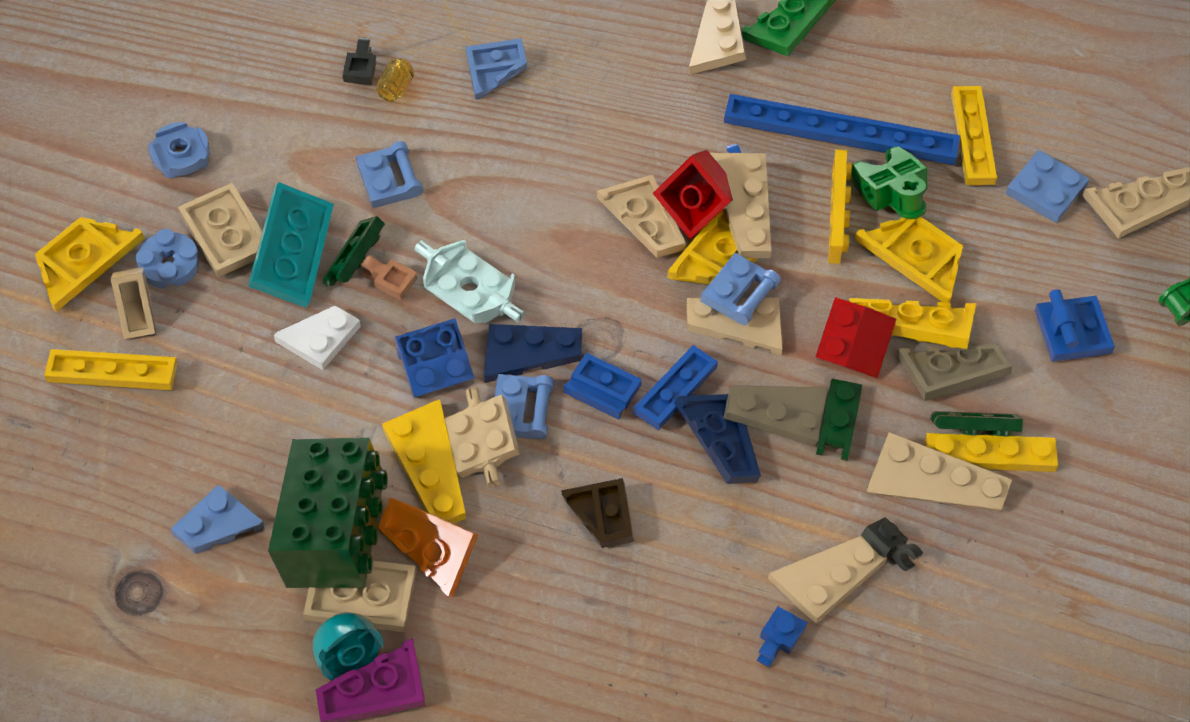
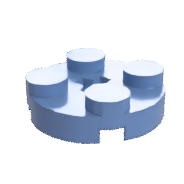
(179, 163)
(167, 244)

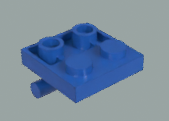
(1073, 327)
(434, 357)

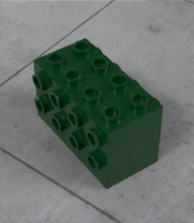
(328, 513)

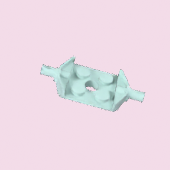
(455, 266)

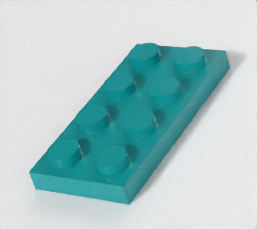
(291, 245)

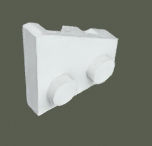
(319, 336)

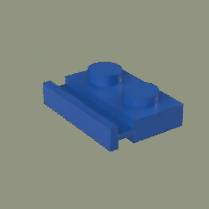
(602, 386)

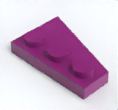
(376, 689)

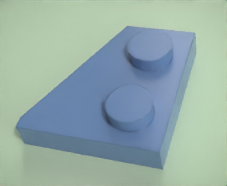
(494, 64)
(215, 521)

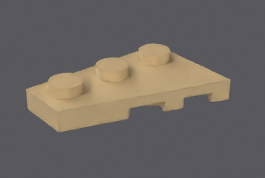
(718, 37)
(643, 215)
(761, 331)
(827, 577)

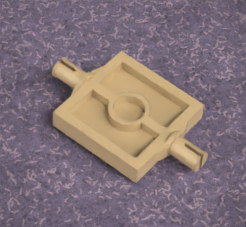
(482, 436)

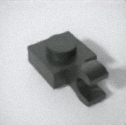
(361, 65)
(889, 540)

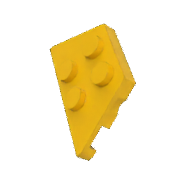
(917, 252)
(706, 253)
(81, 256)

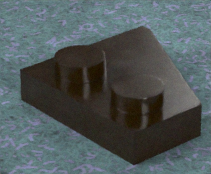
(602, 511)

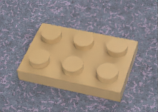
(223, 229)
(382, 600)

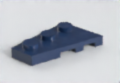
(722, 439)

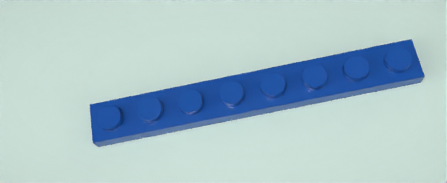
(840, 128)

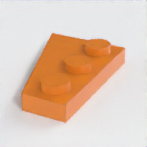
(430, 541)

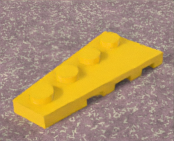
(926, 323)
(427, 458)

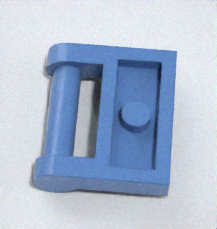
(380, 179)
(732, 284)
(516, 391)

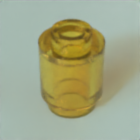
(395, 79)

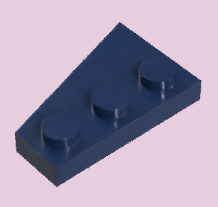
(524, 347)

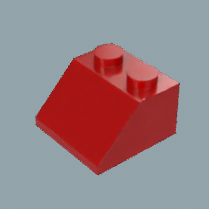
(695, 193)
(855, 337)

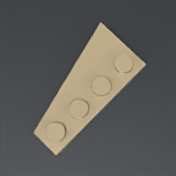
(1140, 202)
(750, 205)
(931, 476)

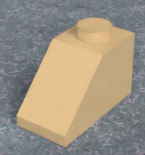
(133, 302)

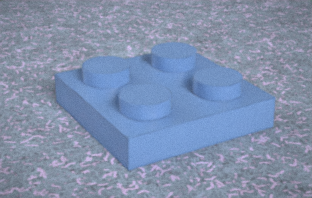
(1047, 186)

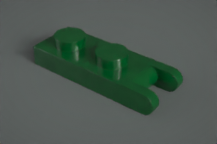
(354, 251)
(840, 417)
(973, 422)

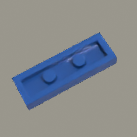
(680, 380)

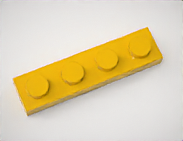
(974, 135)
(838, 215)
(111, 369)
(998, 452)

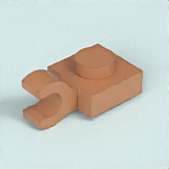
(390, 278)

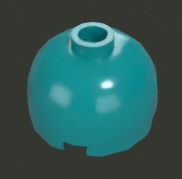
(345, 644)

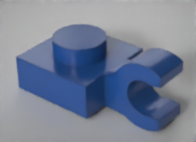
(779, 633)

